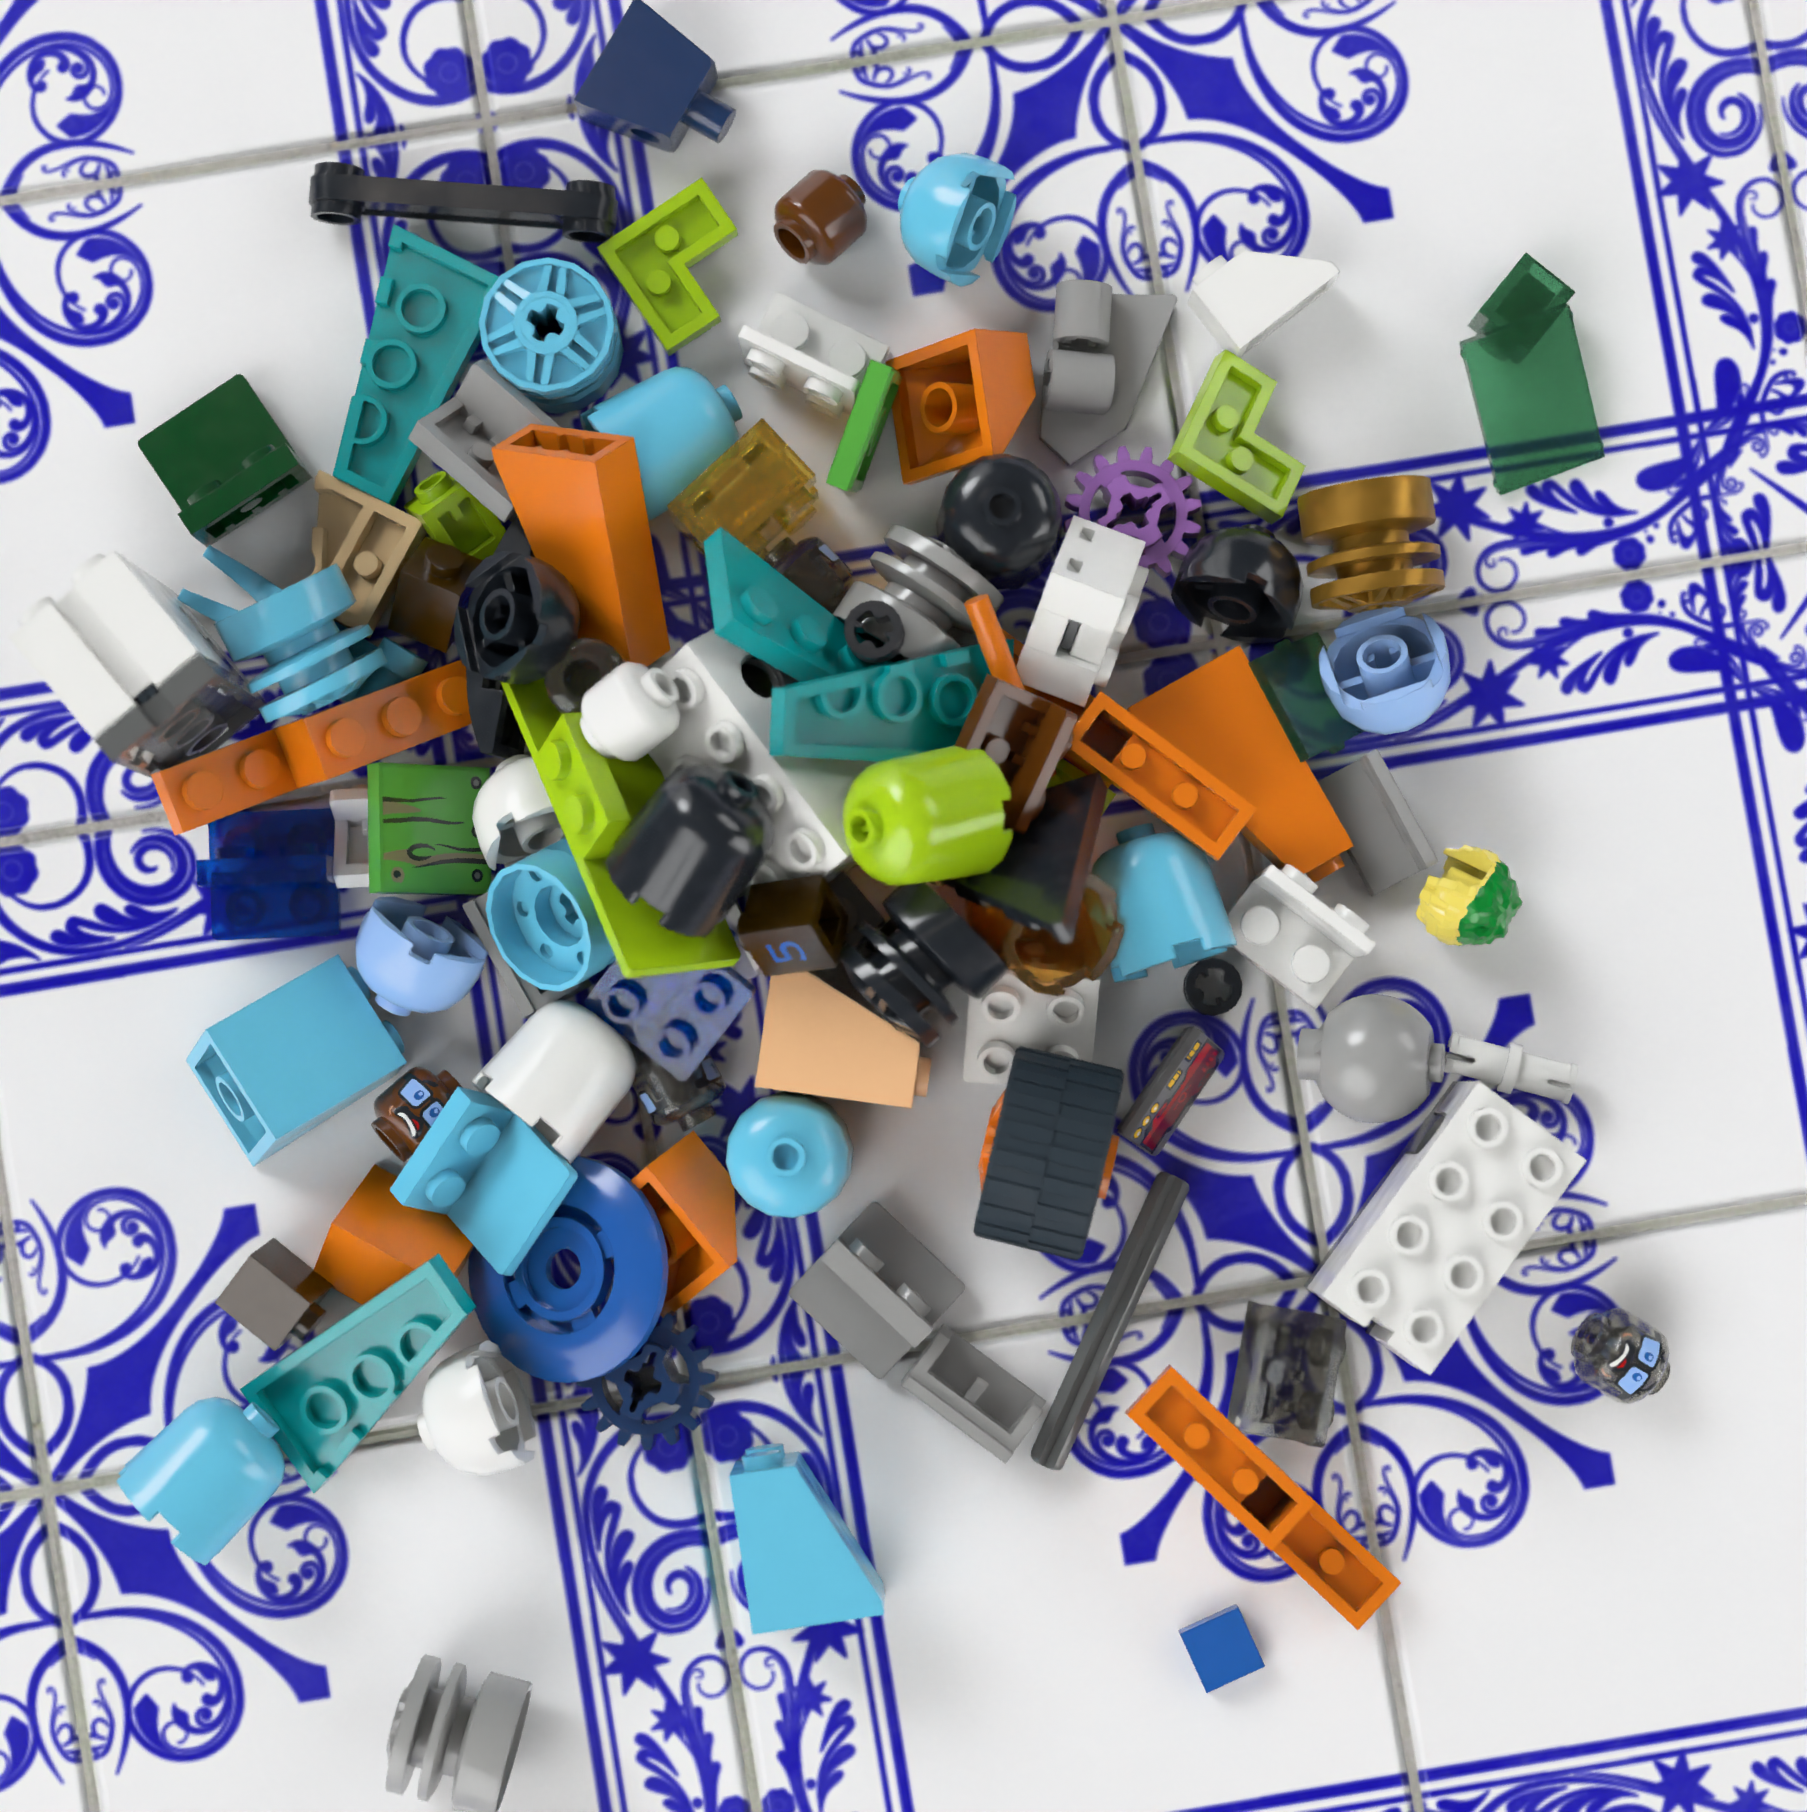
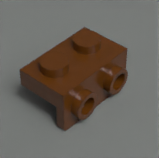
(1025, 741)

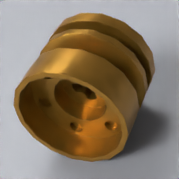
(1370, 542)

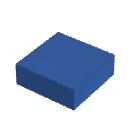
(1221, 1648)

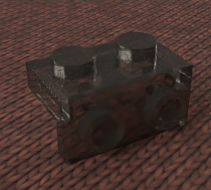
(1287, 1373)

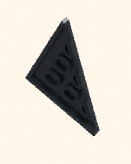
(1048, 866)

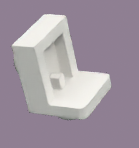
(351, 836)

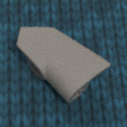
(1097, 363)

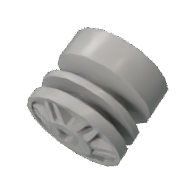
(923, 590)
(457, 1735)

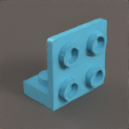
(488, 1176)

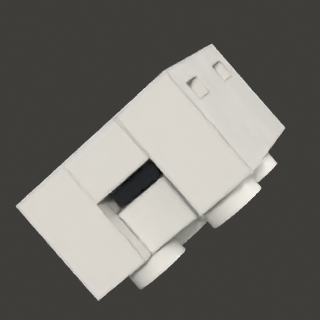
(1083, 612)

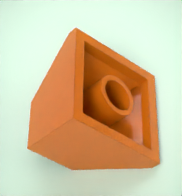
(960, 400)
(696, 1215)

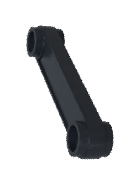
(344, 193)

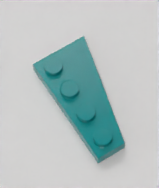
(411, 362)
(773, 616)
(880, 708)
(356, 1369)

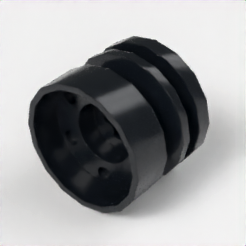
(921, 962)

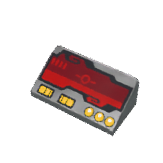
(1171, 1091)

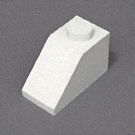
(1256, 295)

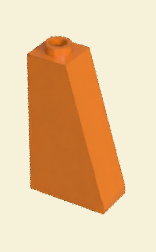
(590, 521)
(1233, 733)

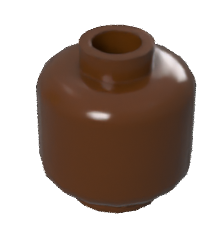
(820, 217)

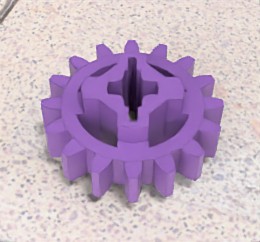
(1118, 491)

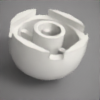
(514, 813)
(476, 1413)

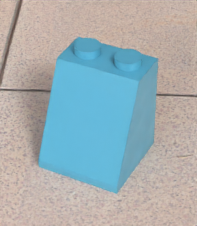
(296, 1058)
(796, 1547)

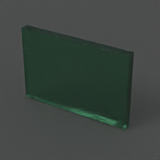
(1532, 398)

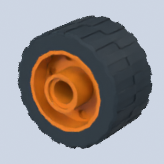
(1048, 1153)

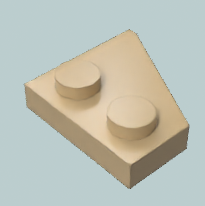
(367, 543)

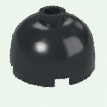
(1241, 581)
(516, 618)

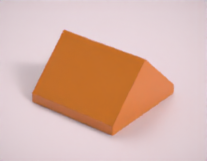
(381, 1241)

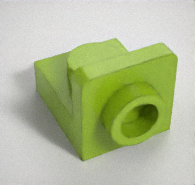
(455, 516)

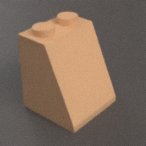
(835, 1047)

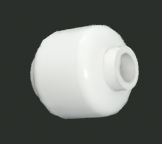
(630, 711)

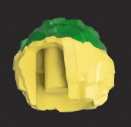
(1470, 900)

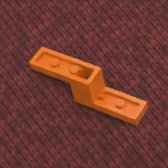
(314, 748)
(1152, 771)
(1262, 1497)

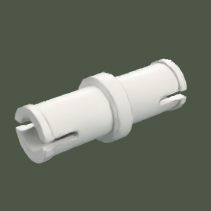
(1510, 1068)

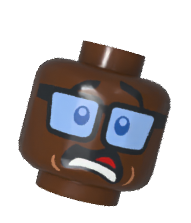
(410, 1109)

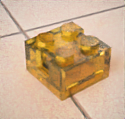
(748, 492)

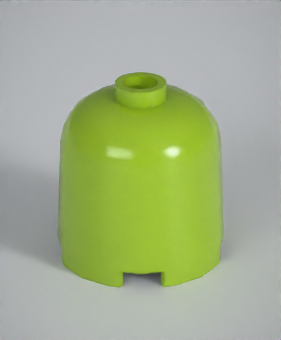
(928, 817)

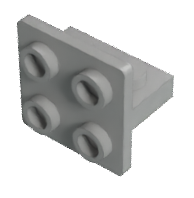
(467, 427)
(877, 1290)

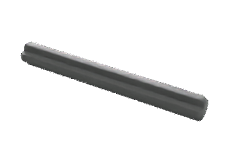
(1109, 1321)

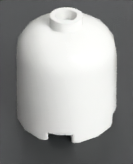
(561, 1074)

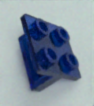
(272, 875)
(673, 1014)

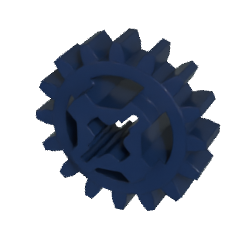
(675, 1387)

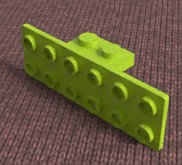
(594, 806)

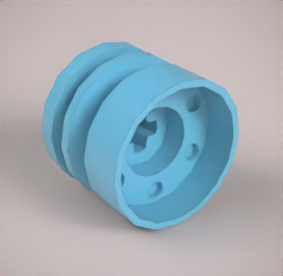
(566, 368)
(302, 644)
(547, 920)

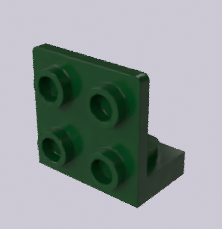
(223, 460)

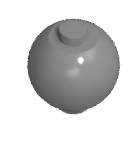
(1372, 1058)

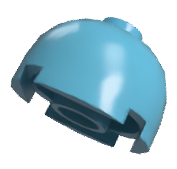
(956, 215)

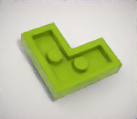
(654, 262)
(1221, 444)

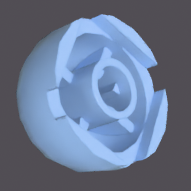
(1386, 670)
(414, 960)

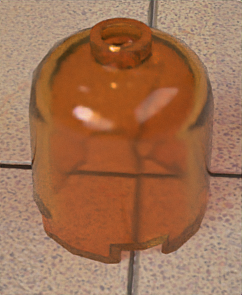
(1041, 959)

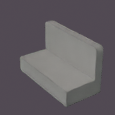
(1379, 823)

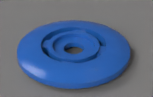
(560, 1330)

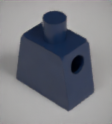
(653, 84)

